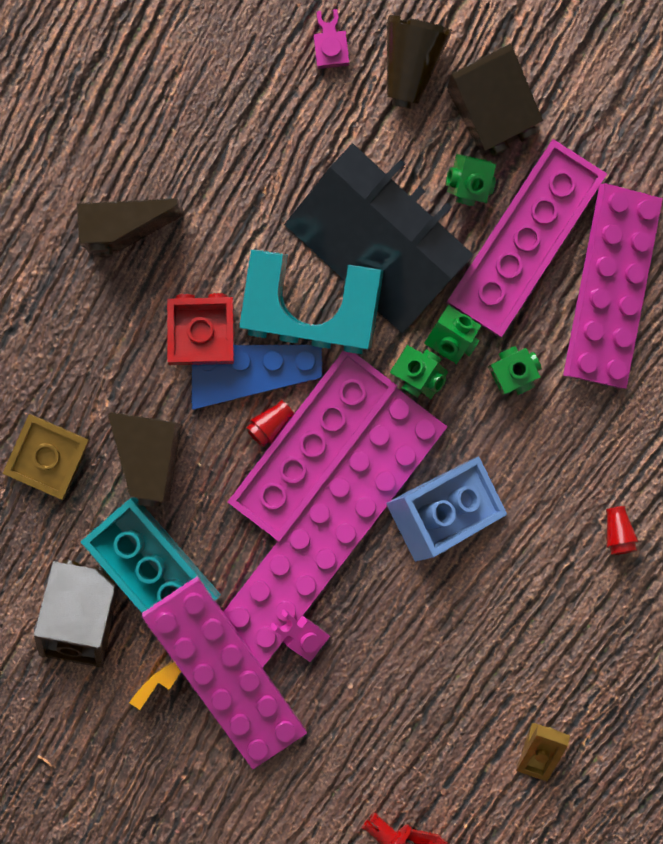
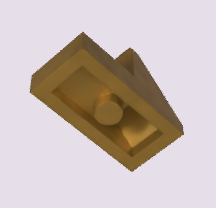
(542, 751)

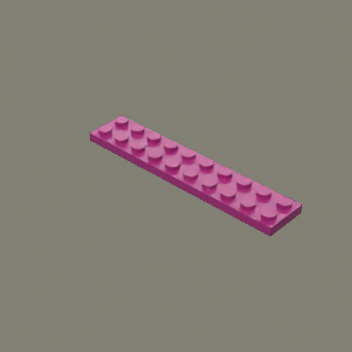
(333, 522)

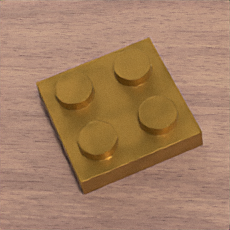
(46, 456)

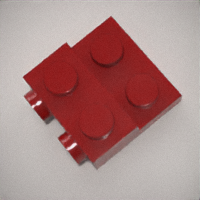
(200, 330)

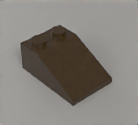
(118, 224)

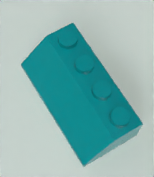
(142, 556)

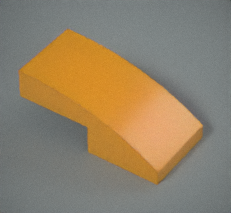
(165, 676)

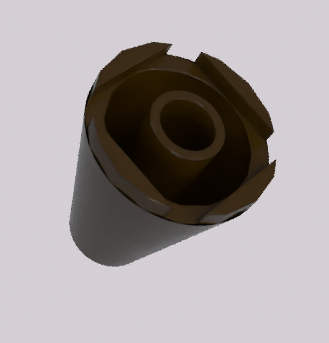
(412, 57)

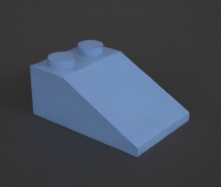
(446, 509)

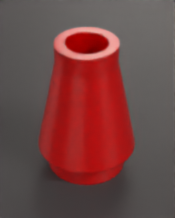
(269, 424)
(620, 533)

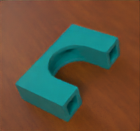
(266, 311)

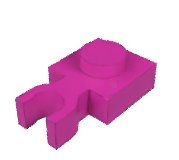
(330, 45)
(301, 636)

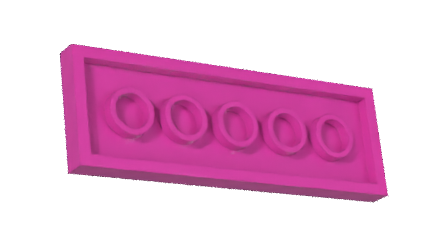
(526, 238)
(612, 286)
(312, 444)
(224, 672)

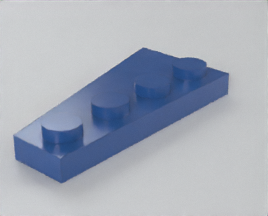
(255, 372)

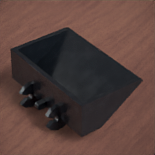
(371, 222)

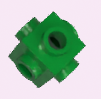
(471, 179)
(453, 335)
(419, 372)
(505, 377)

